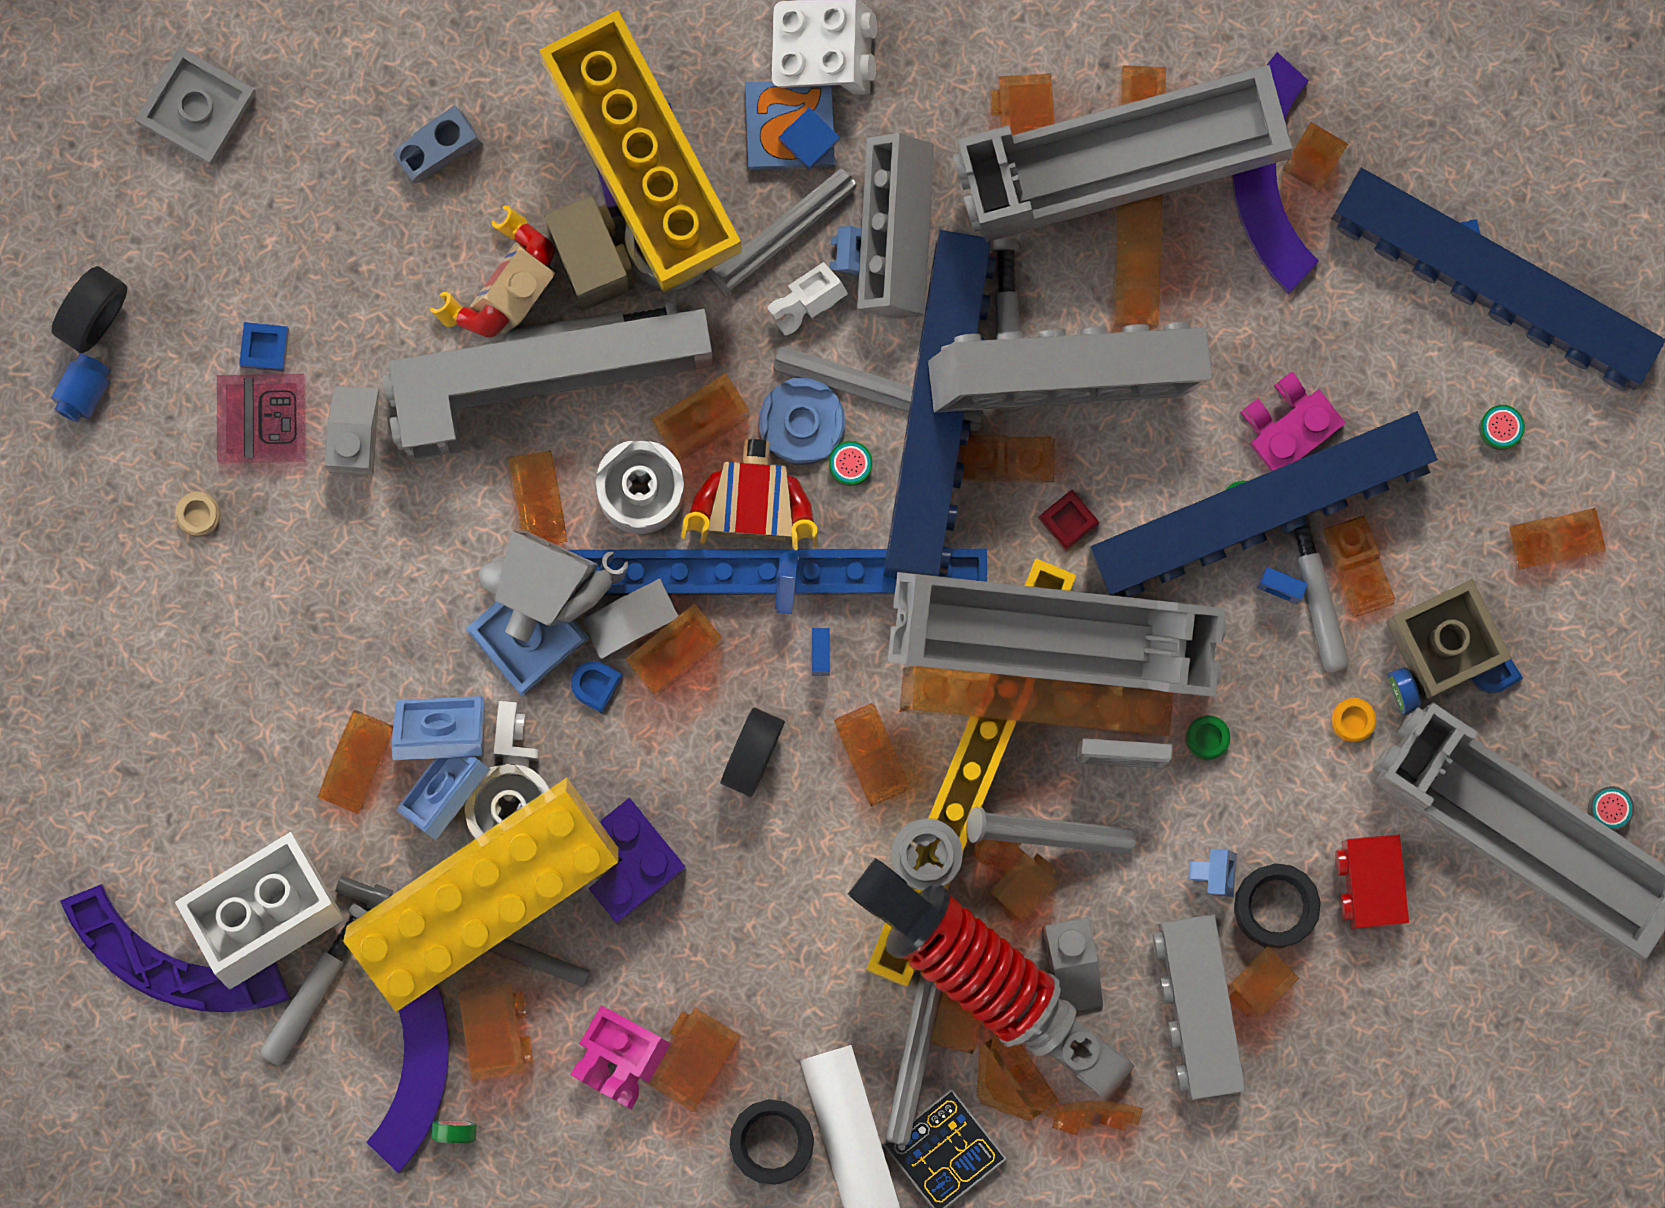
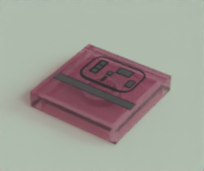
(261, 418)

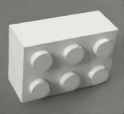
(259, 911)

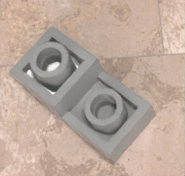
(630, 619)

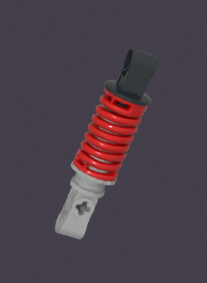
(986, 975)

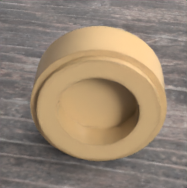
(197, 514)

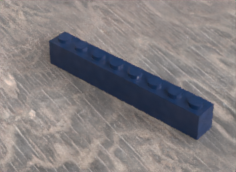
(1498, 280)
(933, 439)
(1264, 504)

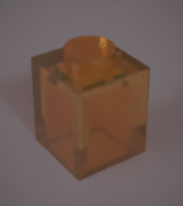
(1315, 156)
(1261, 983)

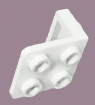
(824, 44)

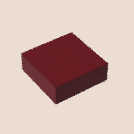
(1068, 520)

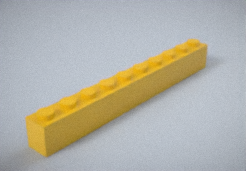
(965, 784)

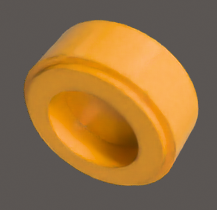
(1353, 720)

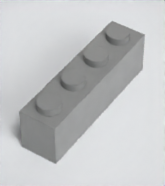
(895, 226)
(1200, 1007)

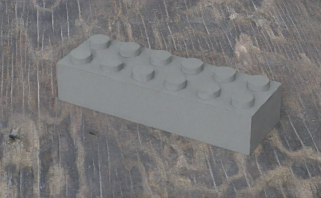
(1069, 367)

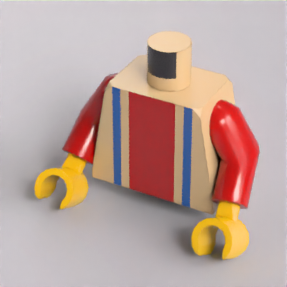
(512, 285)
(752, 502)

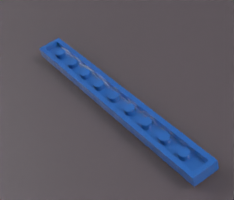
(757, 570)

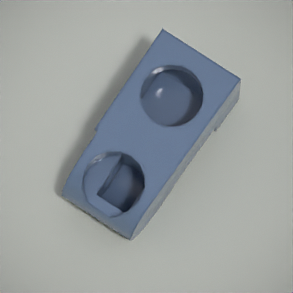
(437, 145)

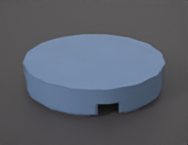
(808, 433)

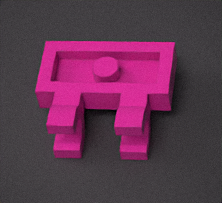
(1298, 431)
(624, 1044)

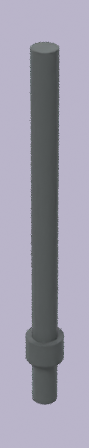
(506, 948)

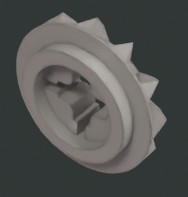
(925, 832)

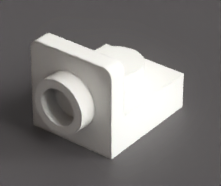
(508, 729)

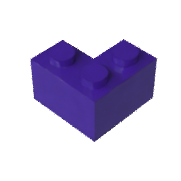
(645, 865)

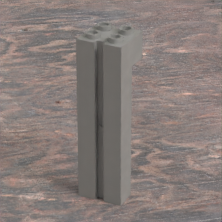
(1121, 154)
(435, 384)
(1056, 634)
(1525, 829)

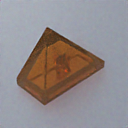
(1011, 1081)

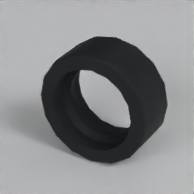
(89, 309)
(752, 752)
(1304, 886)
(779, 1174)

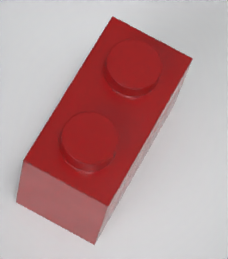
(1373, 882)

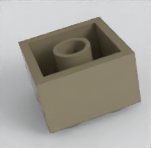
(586, 251)
(1448, 639)

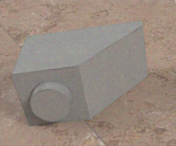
(352, 431)
(1074, 962)

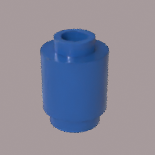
(81, 388)

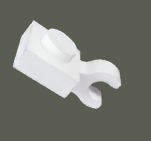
(810, 294)

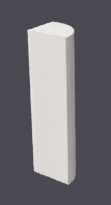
(849, 1130)

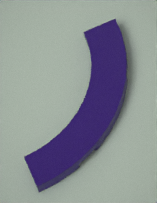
(1260, 201)
(158, 973)
(420, 1082)

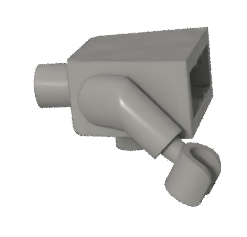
(545, 582)

